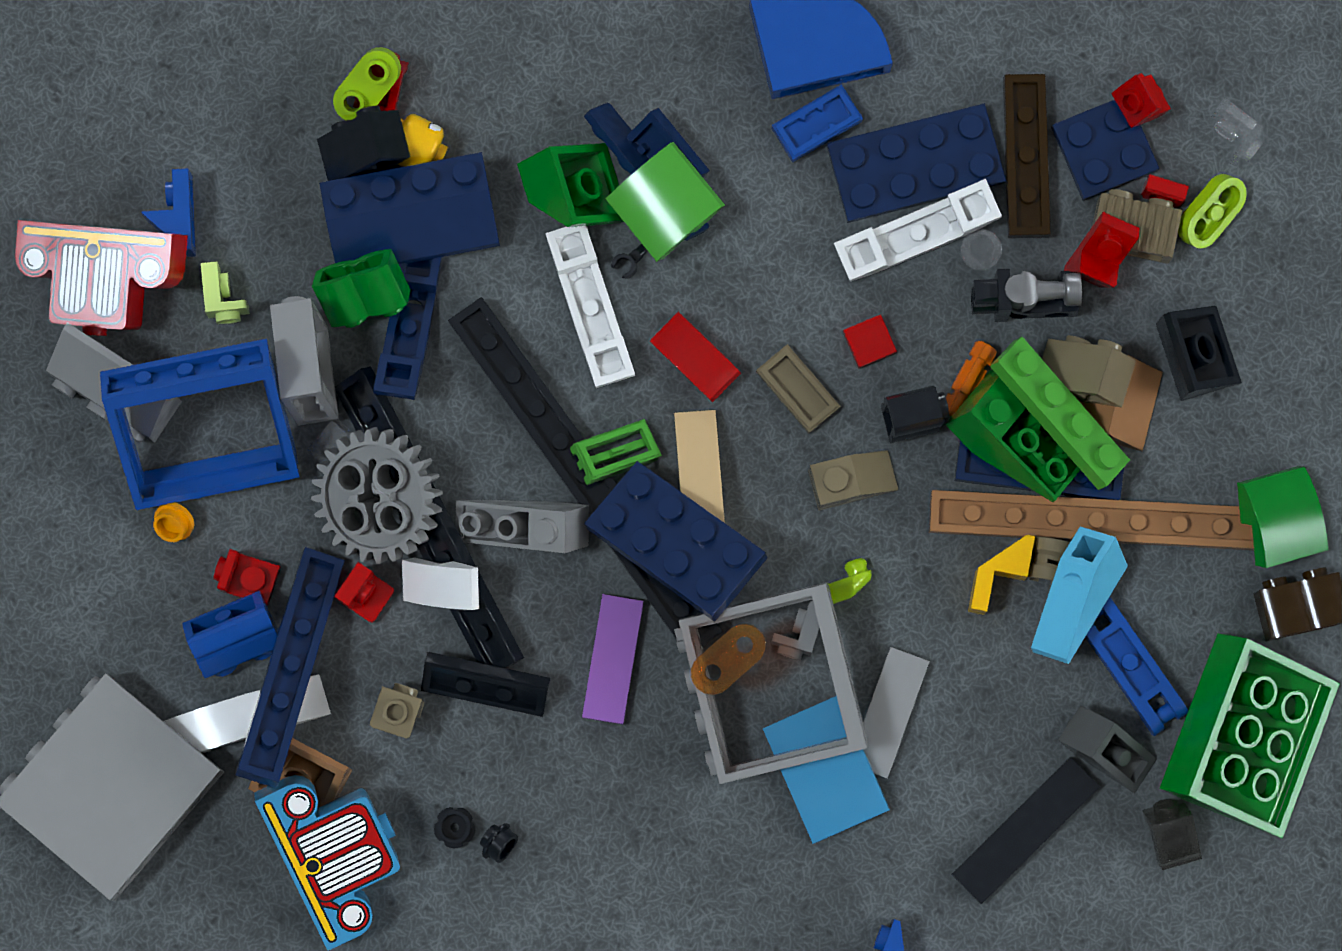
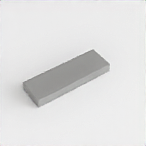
(892, 707)

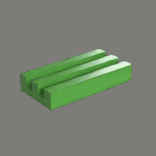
(587, 462)

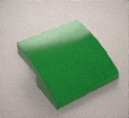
(1283, 516)

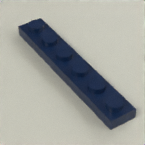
(289, 668)

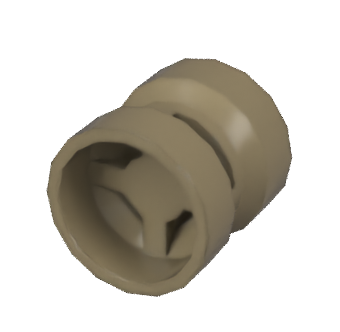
(1046, 551)

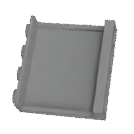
(108, 786)

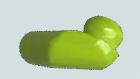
(849, 586)

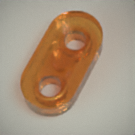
(728, 658)

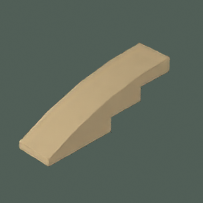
(699, 459)

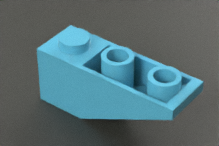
(1078, 593)

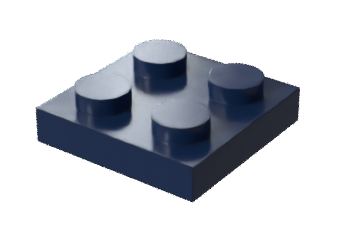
(1103, 149)

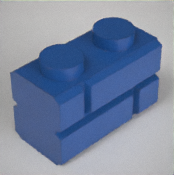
(231, 635)

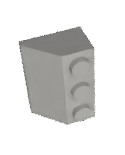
(77, 369)

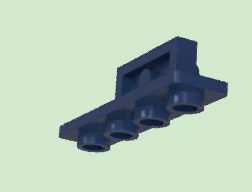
(643, 142)

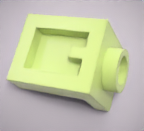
(215, 288)

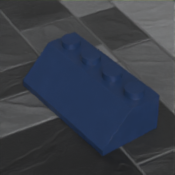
(413, 210)

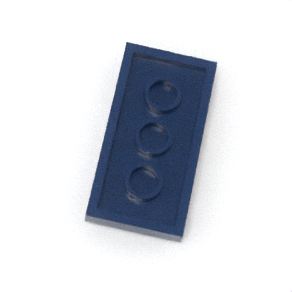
(915, 162)
(676, 541)

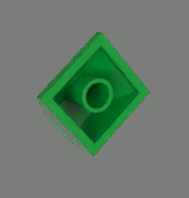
(572, 184)

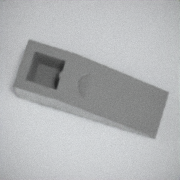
(523, 524)

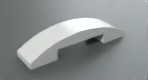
(918, 231)
(590, 305)
(230, 719)

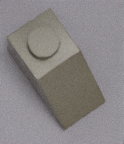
(852, 478)

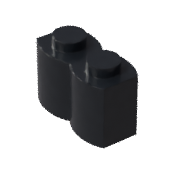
(914, 413)

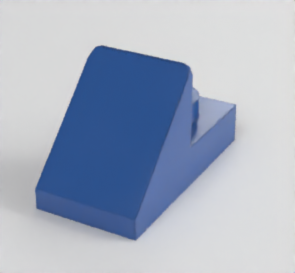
(180, 219)

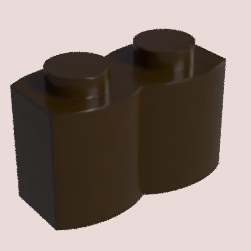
(1300, 605)

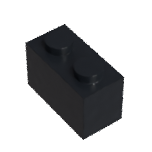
(364, 144)

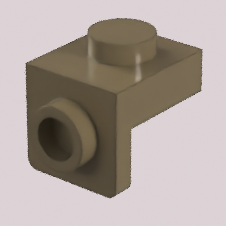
(397, 710)

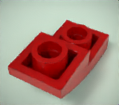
(695, 357)

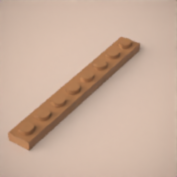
(1126, 520)

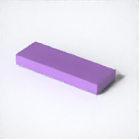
(612, 659)

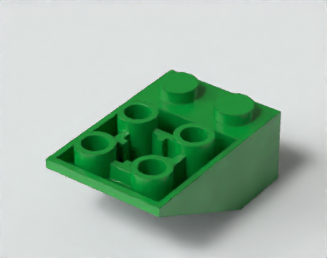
(1011, 439)

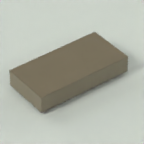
(798, 389)

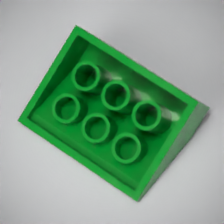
(1249, 734)

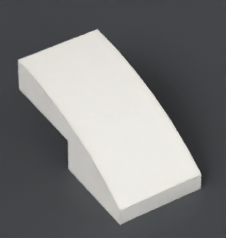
(440, 585)

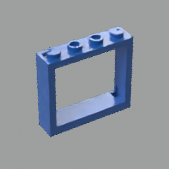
(188, 376)

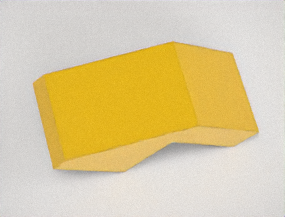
(1009, 563)

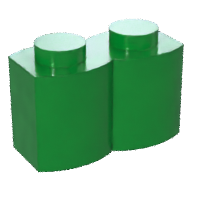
(361, 288)

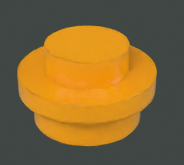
(173, 522)

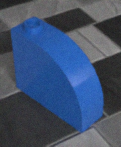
(817, 44)

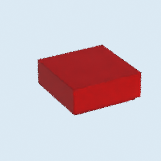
(1164, 189)
(869, 341)

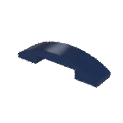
(409, 333)

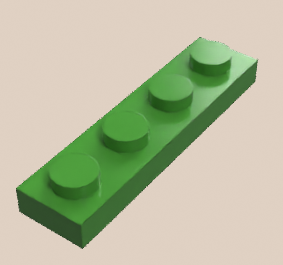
(1060, 413)

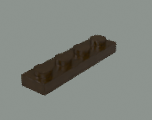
(1026, 156)

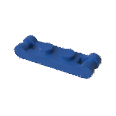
(1135, 670)

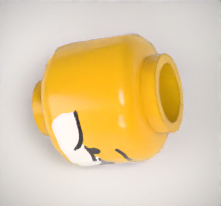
(423, 140)

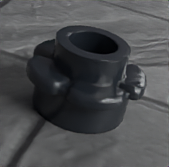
(443, 830)
(495, 840)

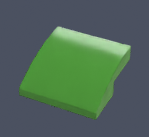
(665, 201)

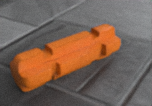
(970, 375)

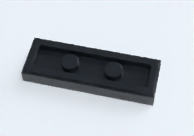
(485, 684)

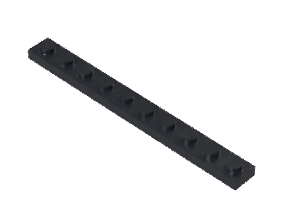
(554, 436)

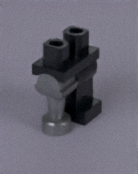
(1026, 296)

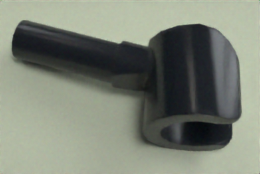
(634, 257)

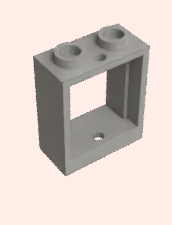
(303, 361)

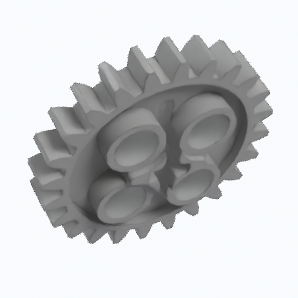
(342, 495)

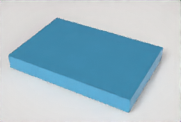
(829, 791)

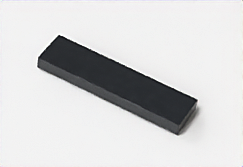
(1025, 830)

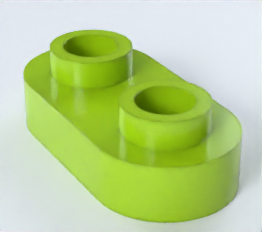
(364, 84)
(1211, 212)

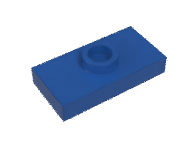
(817, 123)

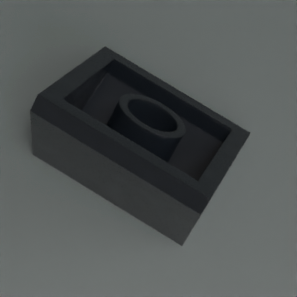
(1197, 351)

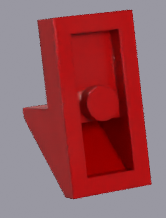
(1103, 251)

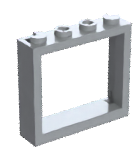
(708, 717)

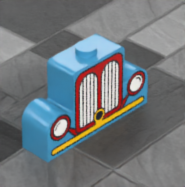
(330, 852)

